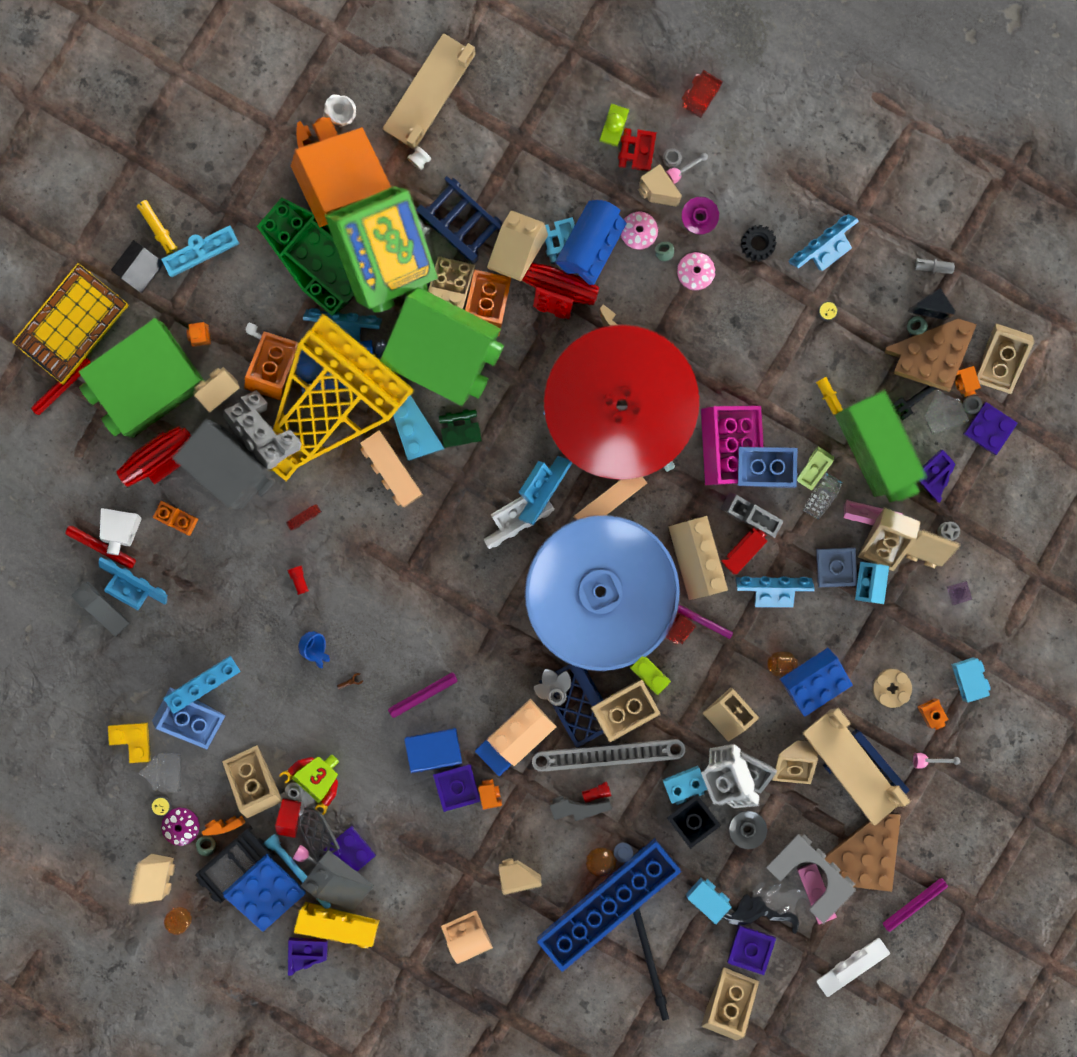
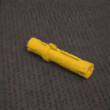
(160, 232)

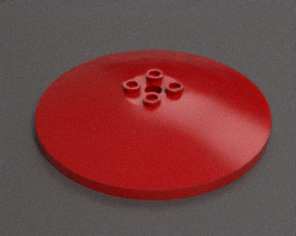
(628, 366)

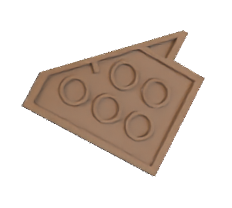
(934, 355)
(869, 854)

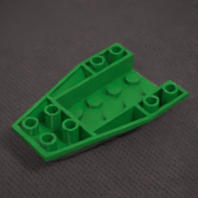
(308, 254)

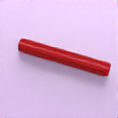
(51, 395)
(99, 546)

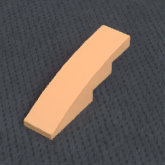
(612, 498)

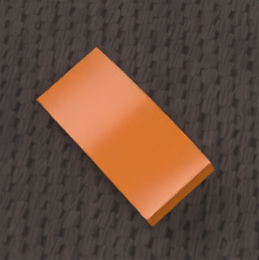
(303, 134)
(175, 518)
(219, 827)

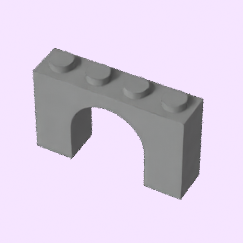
(838, 887)

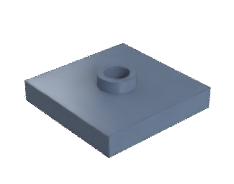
(836, 567)

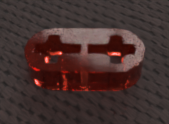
(303, 517)

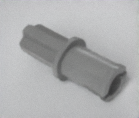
(934, 266)

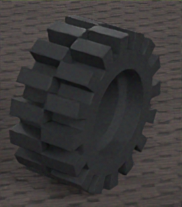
(763, 232)

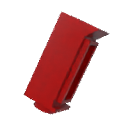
(744, 550)

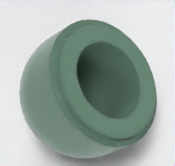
(667, 255)
(923, 328)
(205, 852)

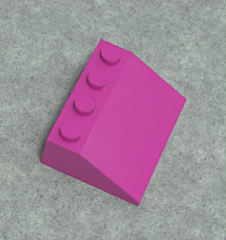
(722, 435)

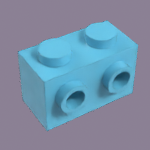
(872, 582)
(971, 679)
(684, 785)
(708, 900)

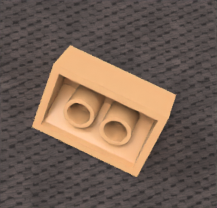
(521, 732)

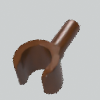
(351, 681)

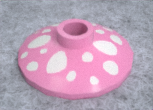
(642, 239)
(694, 280)

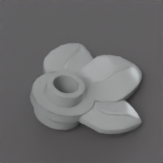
(553, 683)
(301, 796)

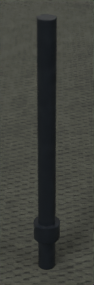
(660, 999)

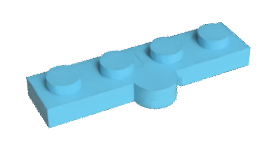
(200, 250)

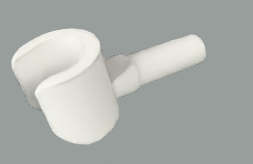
(251, 330)

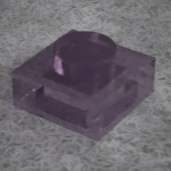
(959, 593)

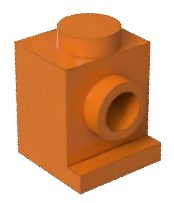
(198, 334)
(967, 381)
(928, 709)
(489, 794)

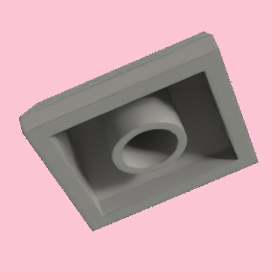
(760, 771)

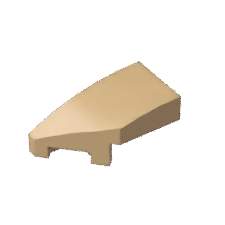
(607, 316)

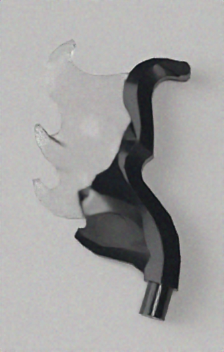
(768, 903)

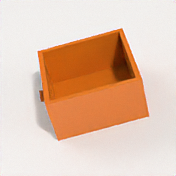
(338, 173)

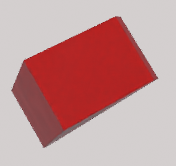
(288, 818)

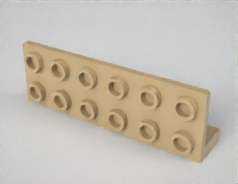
(429, 91)
(853, 766)

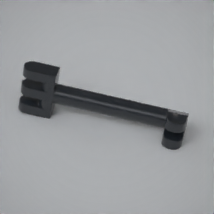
(906, 406)

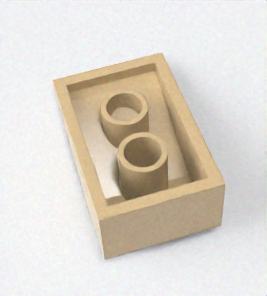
(517, 245)
(1004, 358)
(890, 539)
(931, 549)
(625, 710)
(251, 782)
(152, 879)
(730, 1004)

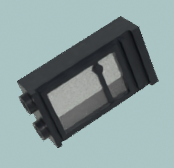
(231, 864)

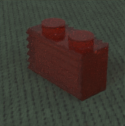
(702, 93)
(680, 629)

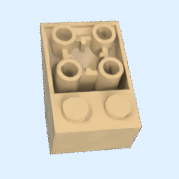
(452, 281)

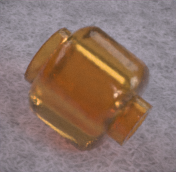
(781, 663)
(182, 916)

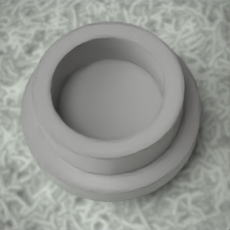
(672, 158)

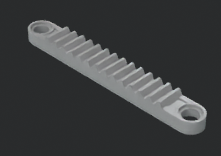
(608, 755)

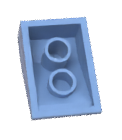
(767, 467)
(193, 723)

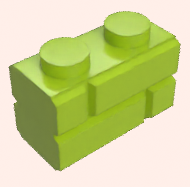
(650, 674)

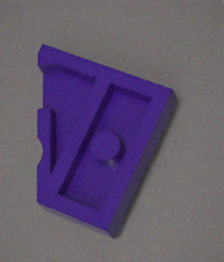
(937, 474)
(305, 953)

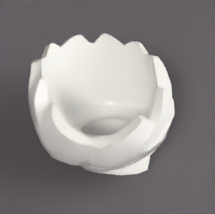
(340, 110)

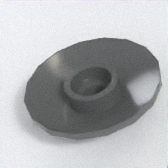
(749, 839)

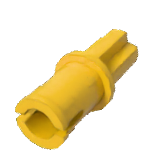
(829, 396)

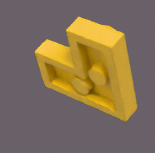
(135, 736)

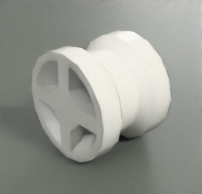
(419, 158)

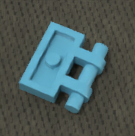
(562, 231)

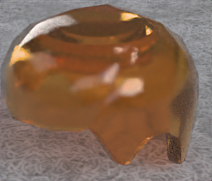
(601, 862)

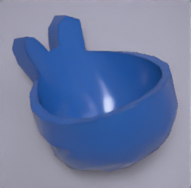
(312, 648)

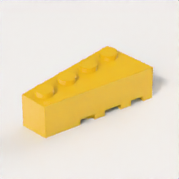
(336, 925)

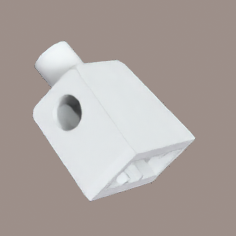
(118, 529)

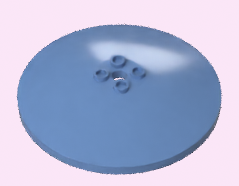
(637, 600)

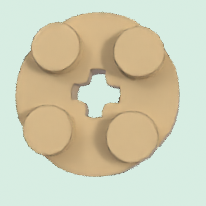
(899, 679)

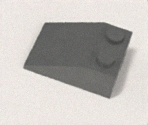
(337, 882)

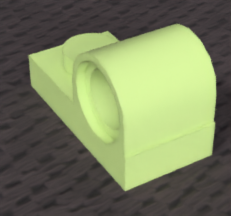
(815, 468)

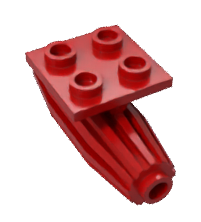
(558, 290)
(154, 458)

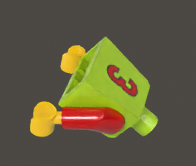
(316, 778)

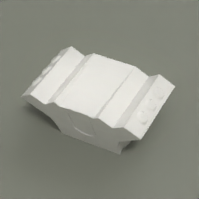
(729, 778)

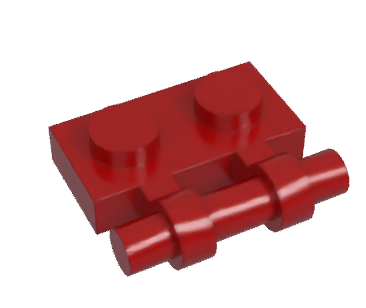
(643, 149)

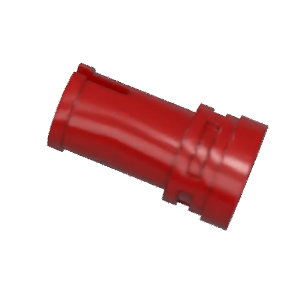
(296, 575)
(598, 792)

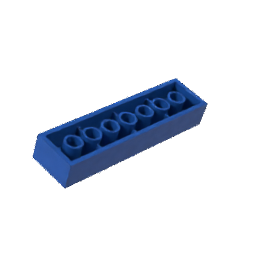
(608, 905)

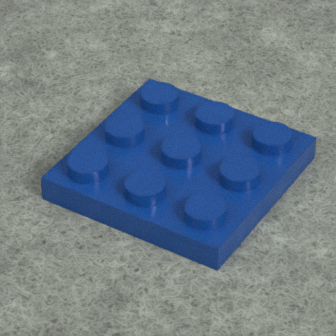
(264, 893)

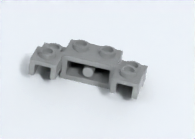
(257, 434)

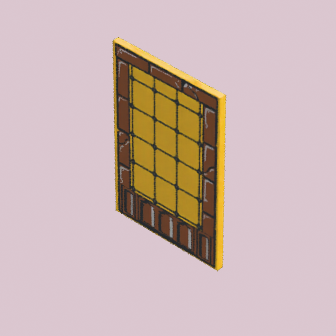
(70, 323)

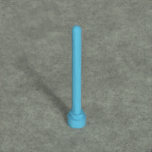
(274, 844)

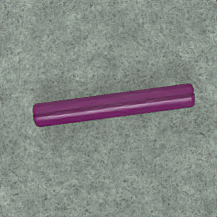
(422, 695)
(915, 904)

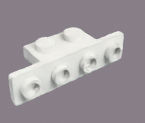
(508, 521)
(853, 967)

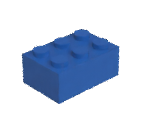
(816, 682)

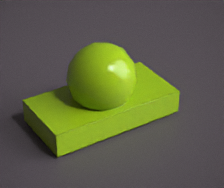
(614, 125)

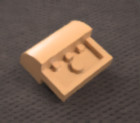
(466, 937)

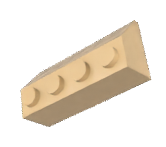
(698, 558)

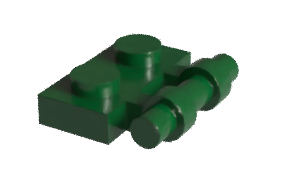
(460, 434)

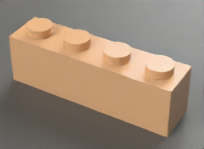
(391, 468)

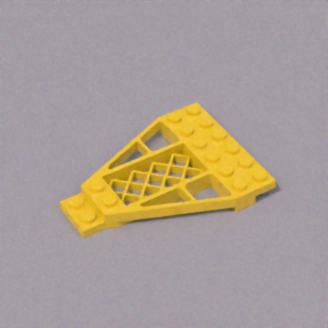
(354, 368)

